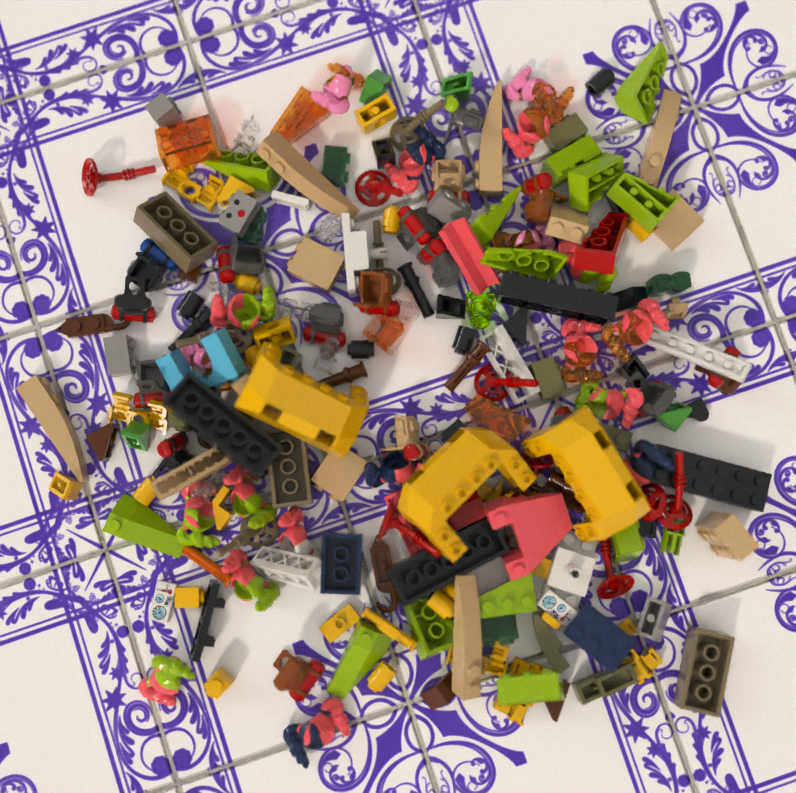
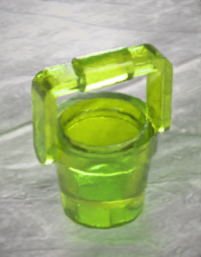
(480, 309)

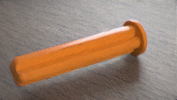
(207, 564)

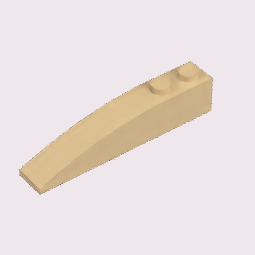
(659, 138)
(490, 148)
(303, 175)
(55, 422)
(189, 473)
(466, 639)

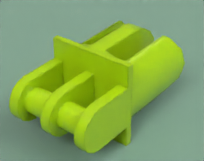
(671, 540)

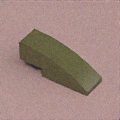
(549, 644)
(604, 683)

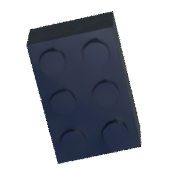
(341, 563)
(600, 637)

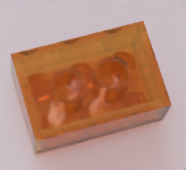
(187, 143)

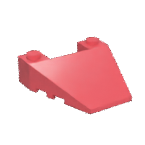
(537, 525)

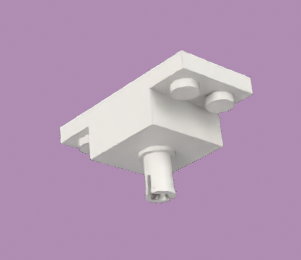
(357, 253)
(571, 568)

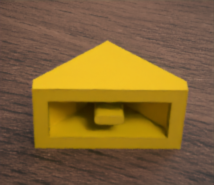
(231, 187)
(65, 486)

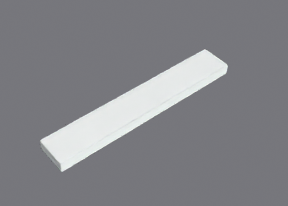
(699, 354)

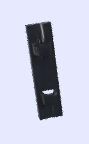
(201, 638)

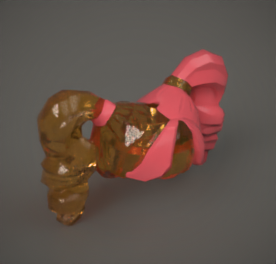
(533, 124)
(634, 328)
(579, 351)

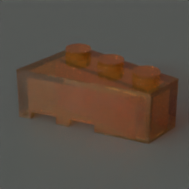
(300, 116)
(385, 333)
(496, 418)

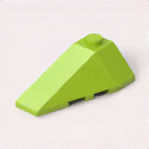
(640, 88)
(246, 168)
(487, 226)
(535, 262)
(142, 526)
(428, 629)
(361, 653)

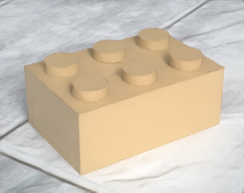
(726, 536)

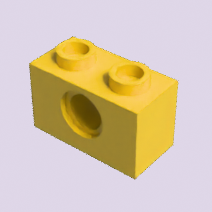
(375, 114)
(276, 331)

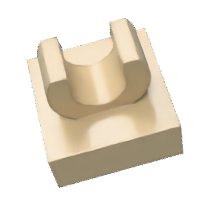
(675, 309)

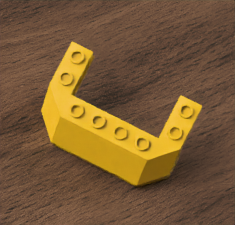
(302, 405)
(593, 472)
(452, 477)

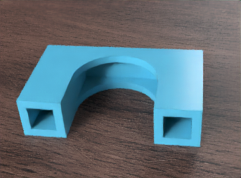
(223, 356)

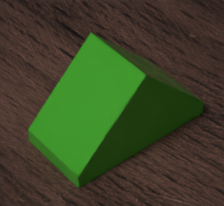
(458, 85)
(375, 86)
(673, 416)
(137, 435)

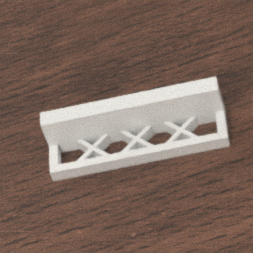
(512, 359)
(282, 571)

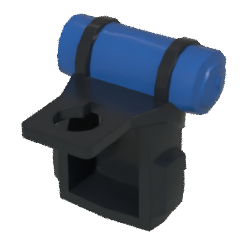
(151, 265)

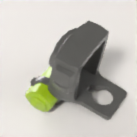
(461, 116)

